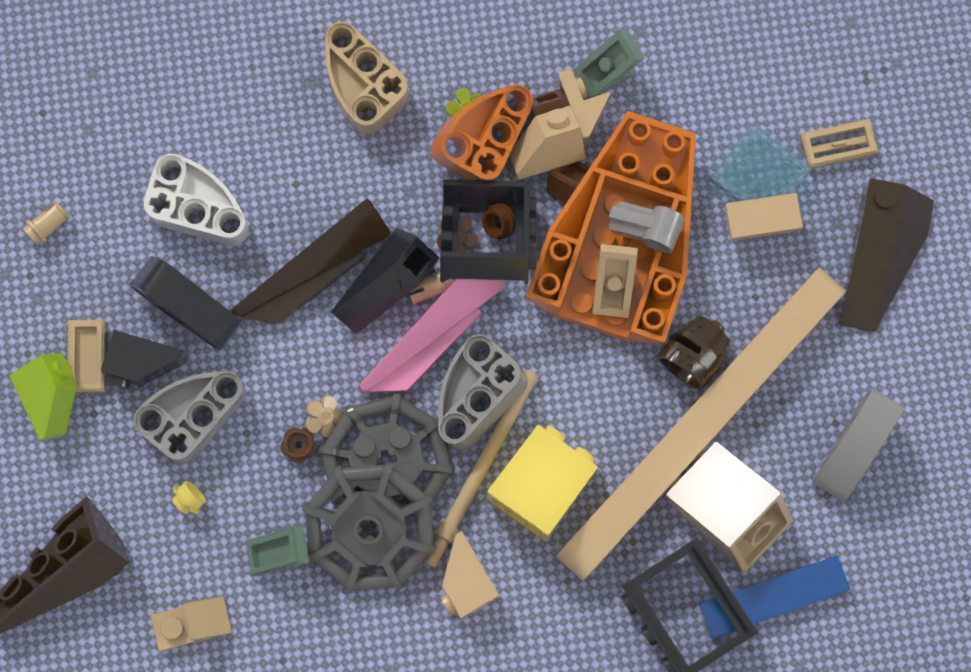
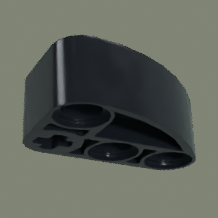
(185, 302)

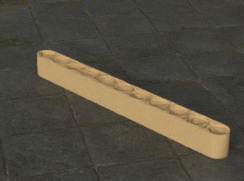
(700, 424)

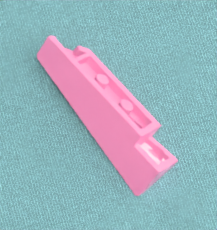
(431, 336)

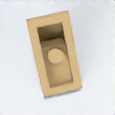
(587, 111)
(614, 280)
(191, 623)

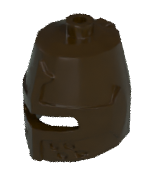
(695, 352)

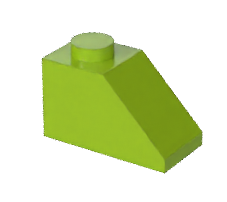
(46, 393)

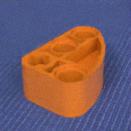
(472, 133)

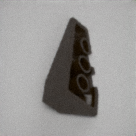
(886, 241)
(72, 563)

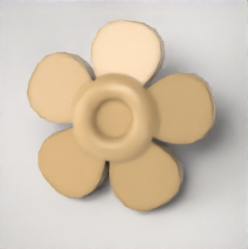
(324, 415)

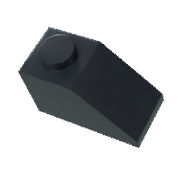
(138, 360)

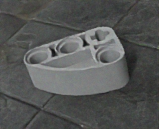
(469, 382)
(178, 408)
(858, 444)

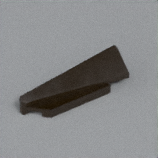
(315, 267)

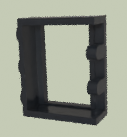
(477, 197)
(654, 629)

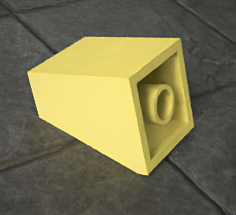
(542, 481)

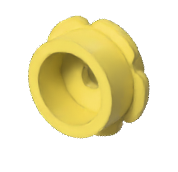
(188, 498)

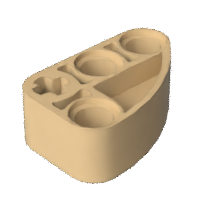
(359, 89)

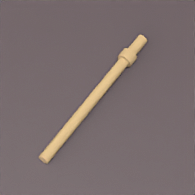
(448, 529)

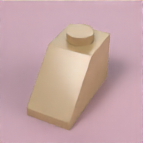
(548, 143)
(466, 581)

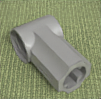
(654, 227)

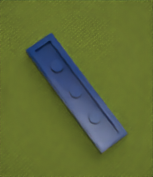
(779, 595)

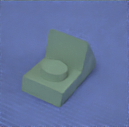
(610, 63)

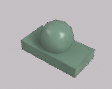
(278, 551)

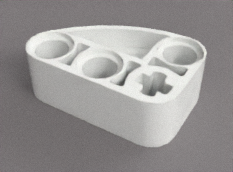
(193, 191)

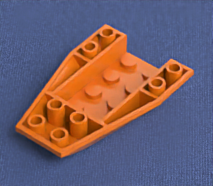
(642, 166)

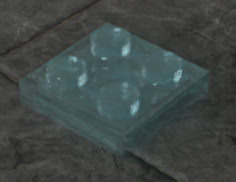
(759, 168)

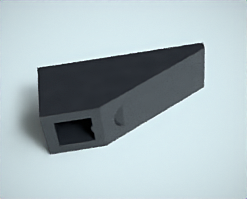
(385, 280)

